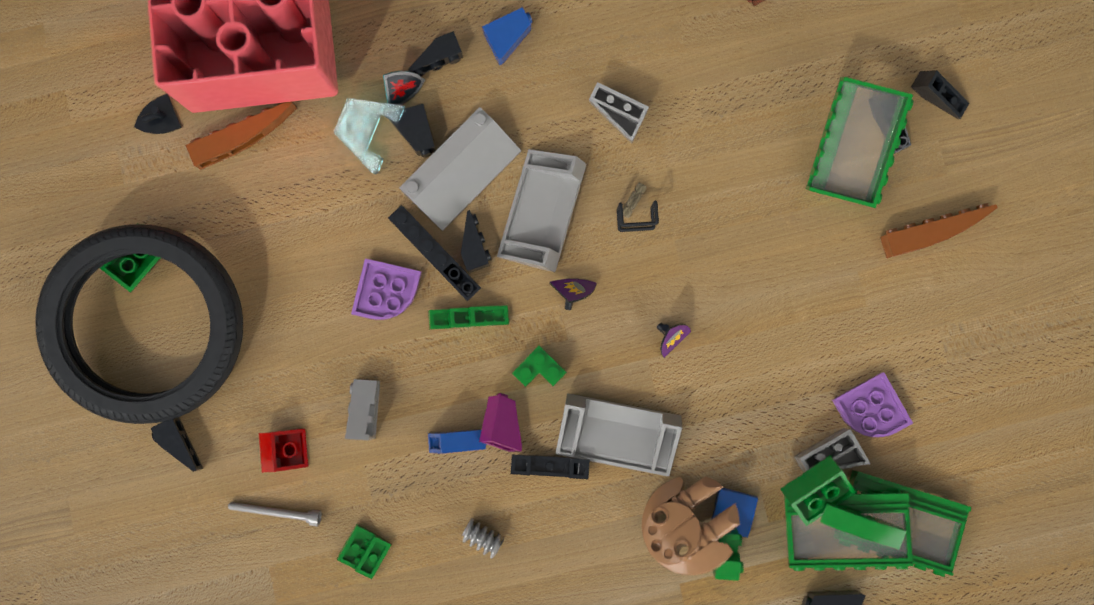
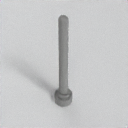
(312, 517)

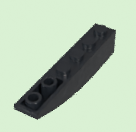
(434, 253)

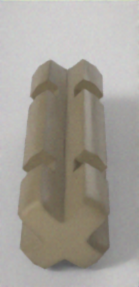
(633, 200)

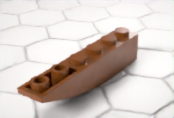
(237, 136)
(932, 232)

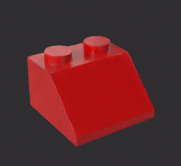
(283, 450)

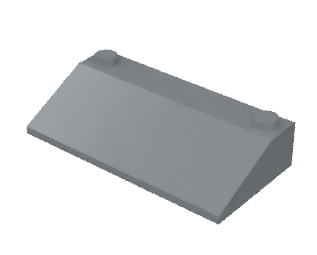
(460, 169)
(542, 209)
(619, 434)

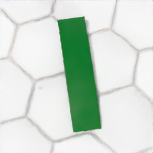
(468, 317)
(863, 526)

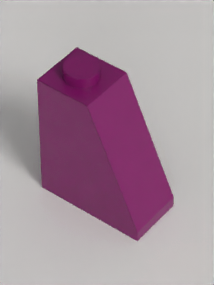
(501, 424)

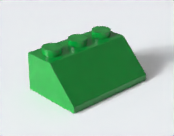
(130, 269)
(815, 488)

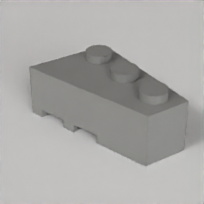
(619, 110)
(363, 410)
(840, 446)

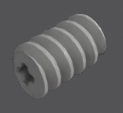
(482, 539)

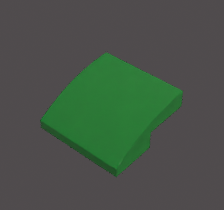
(364, 551)

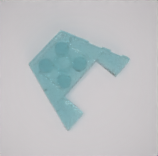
(358, 125)

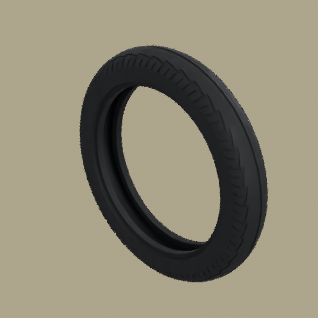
(60, 349)

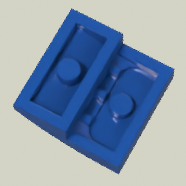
(745, 504)

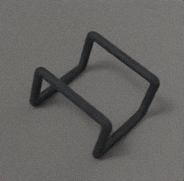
(654, 220)

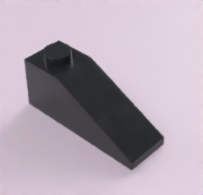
(939, 92)
(174, 440)

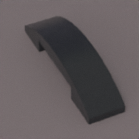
(550, 466)

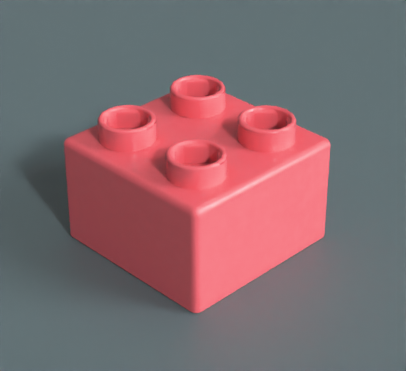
(242, 51)

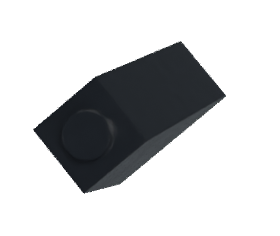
(416, 130)
(844, 597)

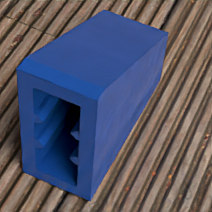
(507, 33)
(455, 441)

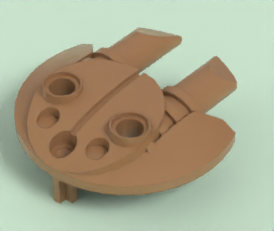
(684, 529)

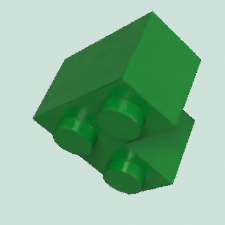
(538, 363)
(733, 566)

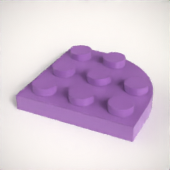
(384, 290)
(873, 408)

